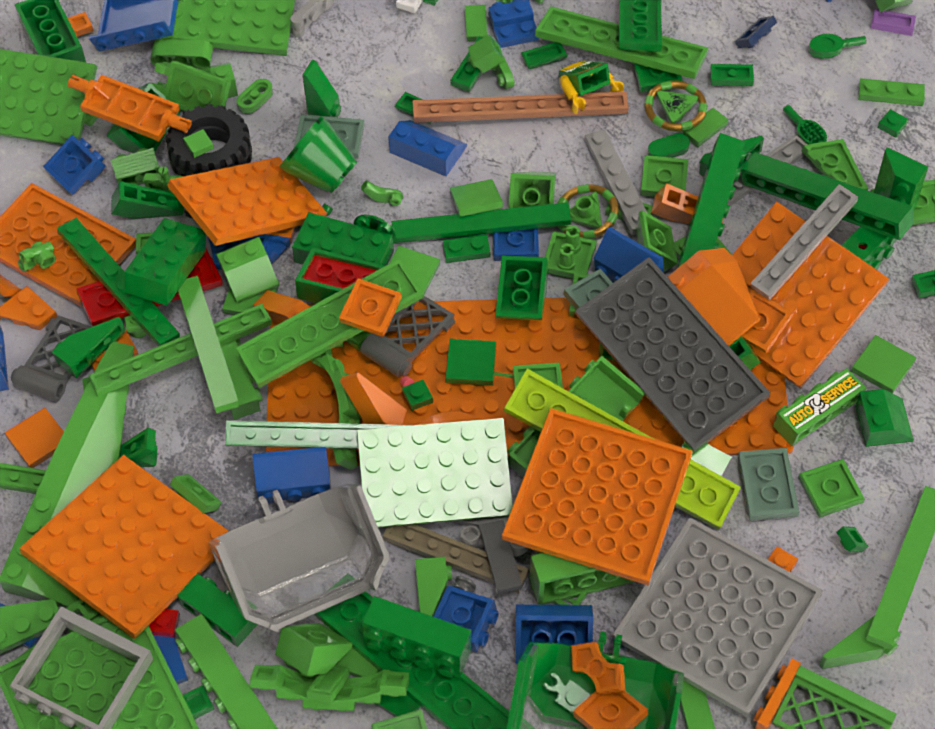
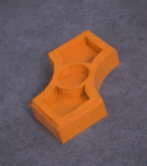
(605, 675)

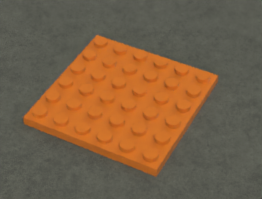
(822, 294)
(598, 496)
(125, 545)

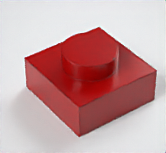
(165, 623)

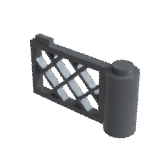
(393, 356)
(40, 379)

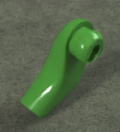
(382, 195)

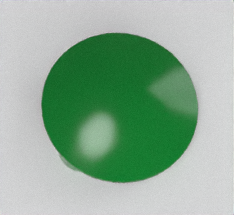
(374, 223)

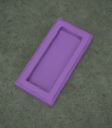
(893, 22)

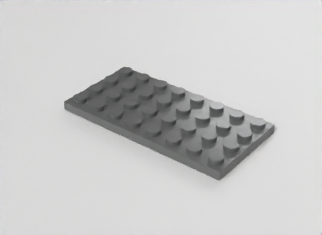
(672, 354)

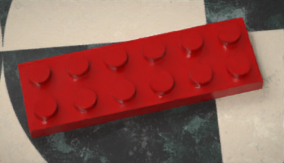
(102, 306)

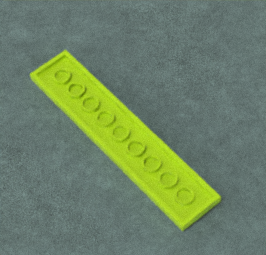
(702, 492)

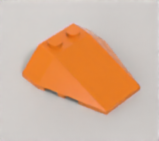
(718, 292)

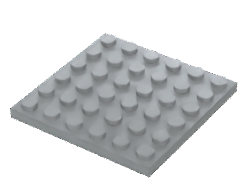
(718, 616)

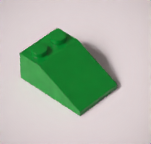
(522, 287)

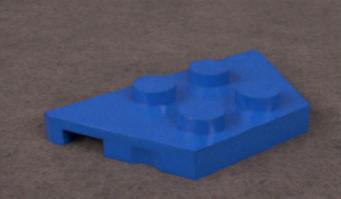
(272, 244)

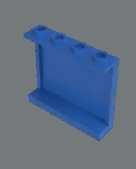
(134, 22)

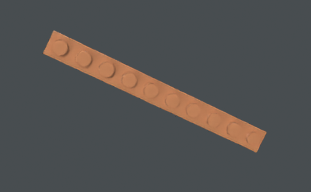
(517, 107)

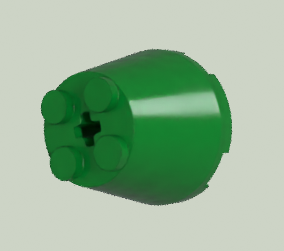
(320, 157)

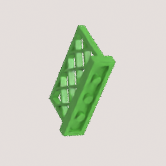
(837, 696)

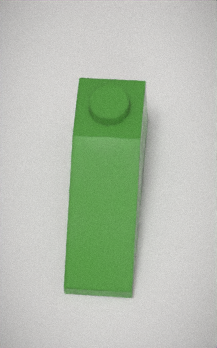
(432, 582)
(856, 649)

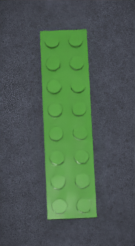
(603, 38)
(317, 328)

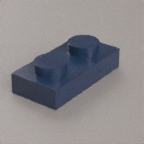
(755, 32)

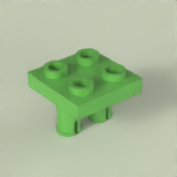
(569, 253)

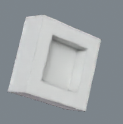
(408, 5)

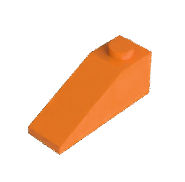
(674, 204)
(280, 306)
(371, 402)

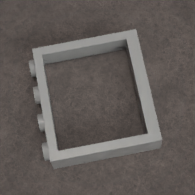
(97, 633)

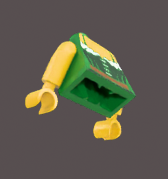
(584, 78)

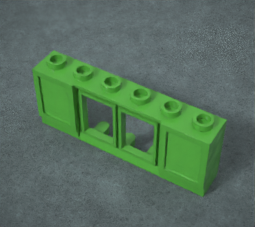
(603, 387)

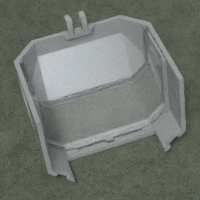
(302, 556)

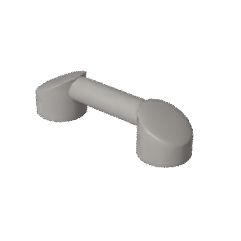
(471, 536)

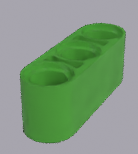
(189, 52)

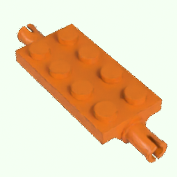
(129, 106)

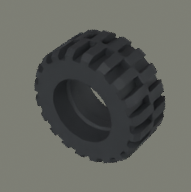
(218, 125)

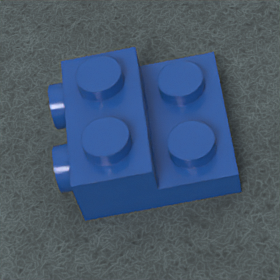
(512, 23)
(75, 164)
(470, 612)

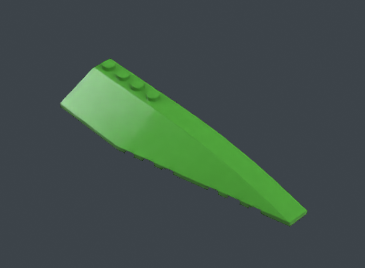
(83, 454)

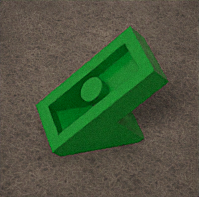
(141, 448)

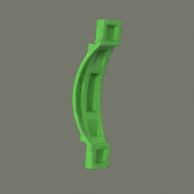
(347, 410)
(365, 689)

